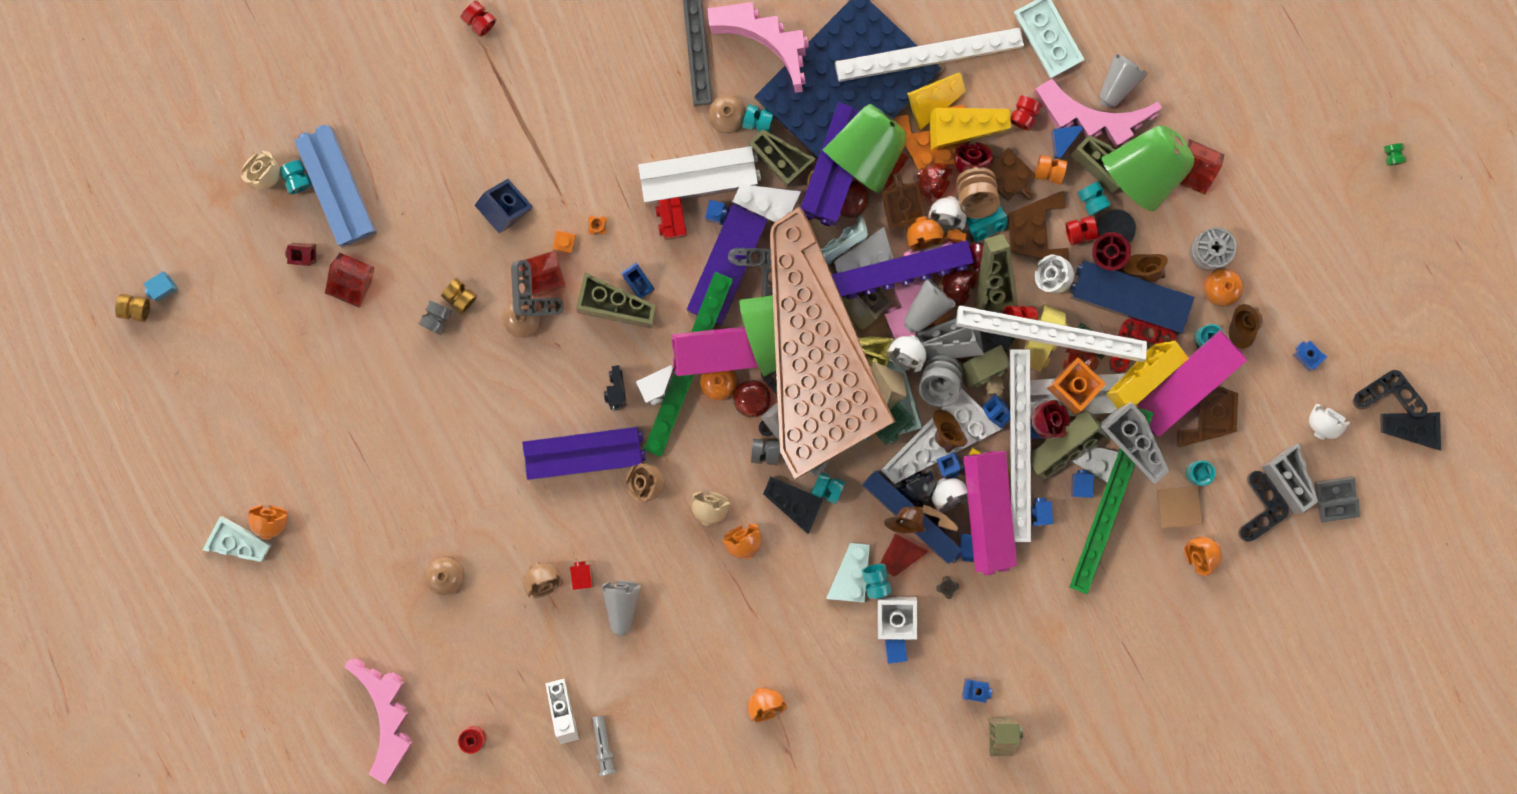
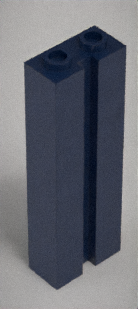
(1131, 297)
(894, 501)

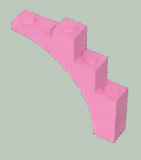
(745, 21)
(1116, 126)
(905, 297)
(391, 715)

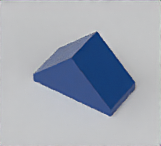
(1063, 138)
(637, 280)

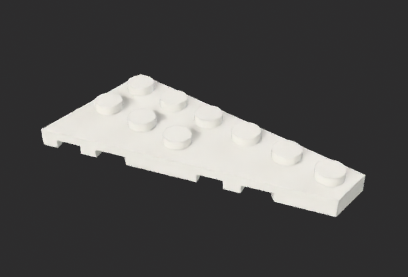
(923, 449)

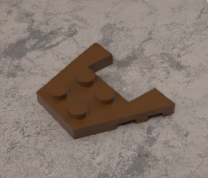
(1029, 228)
(1215, 417)

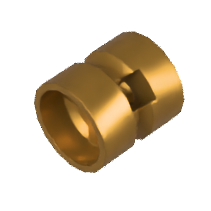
(458, 295)
(136, 308)

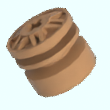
(978, 192)

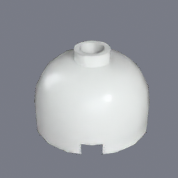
(948, 213)
(1054, 274)
(907, 353)
(1327, 423)
(948, 494)

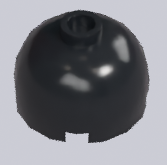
(917, 487)

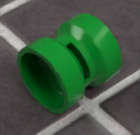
(1394, 154)

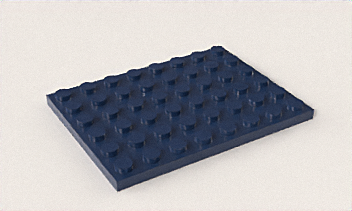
(851, 33)

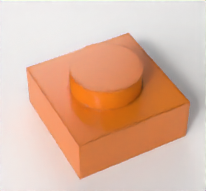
(955, 236)
(564, 242)

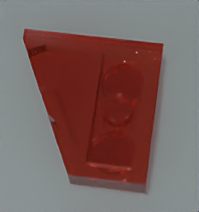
(901, 554)

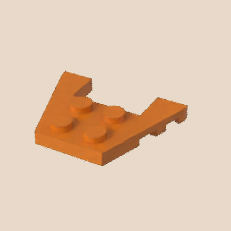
(919, 145)

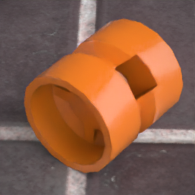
(1050, 169)

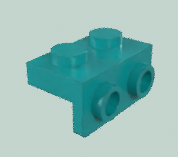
(987, 226)

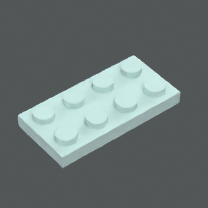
(1048, 37)

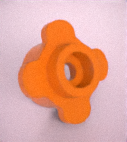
(592, 225)

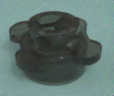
(947, 582)

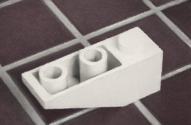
(562, 712)

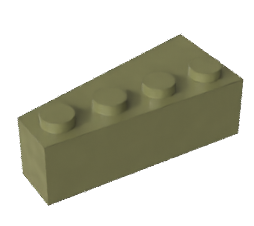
(996, 276)
(612, 303)
(1082, 434)

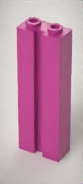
(712, 351)
(1192, 382)
(990, 512)

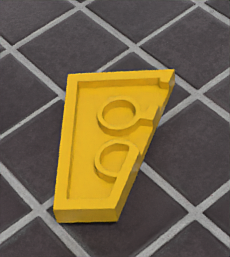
(935, 95)

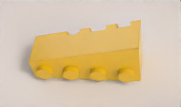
(960, 125)
(1145, 376)

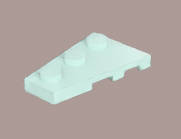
(847, 239)
(236, 541)
(849, 580)

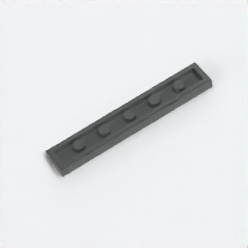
(697, 52)

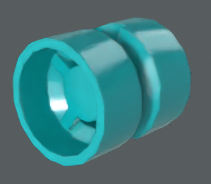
(750, 121)
(295, 178)
(1094, 198)
(1205, 333)
(1200, 473)
(828, 487)
(875, 577)

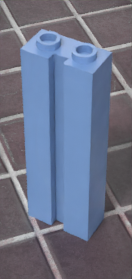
(335, 185)

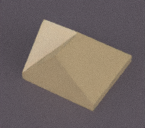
(890, 384)

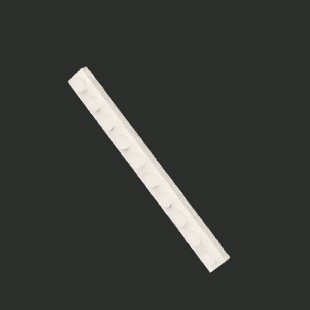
(929, 54)
(1051, 333)
(1020, 443)

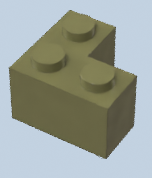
(979, 369)

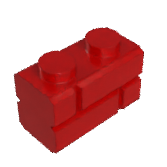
(672, 218)

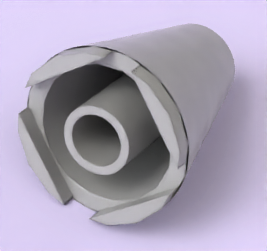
(1120, 81)
(927, 307)
(621, 604)

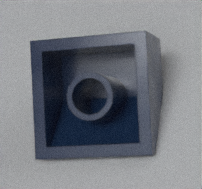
(503, 205)

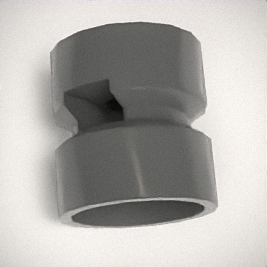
(435, 317)
(765, 451)

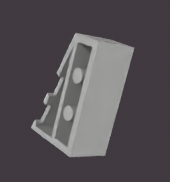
(870, 251)
(951, 341)
(1290, 478)

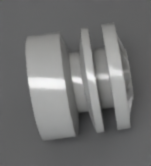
(1208, 258)
(941, 380)

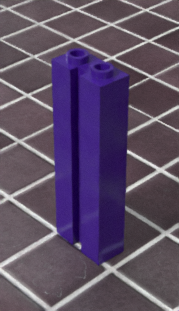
(829, 180)
(739, 230)
(583, 453)

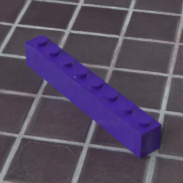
(903, 270)

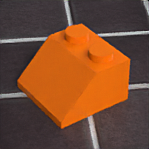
(1076, 386)

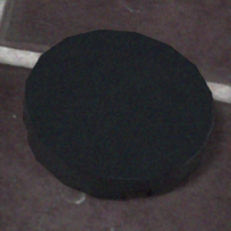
(1118, 222)

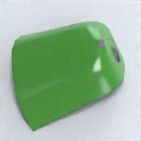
(868, 147)
(1149, 167)
(759, 323)

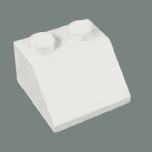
(656, 385)
(897, 618)

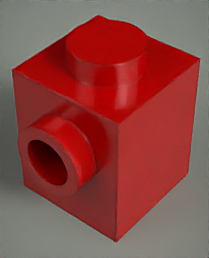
(581, 575)

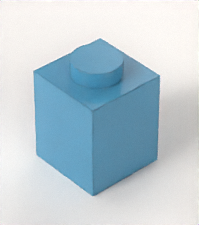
(160, 286)

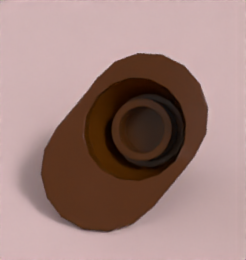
(1148, 266)
(1245, 325)
(948, 431)
(907, 521)

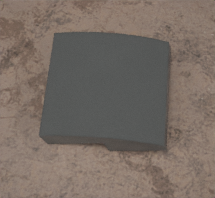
(1337, 499)

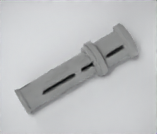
(604, 754)

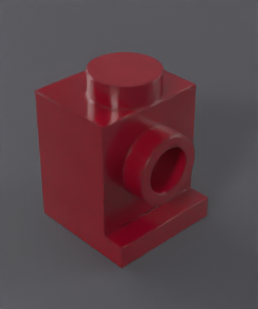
(294, 256)

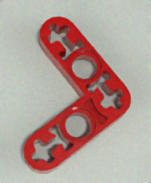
(1138, 334)

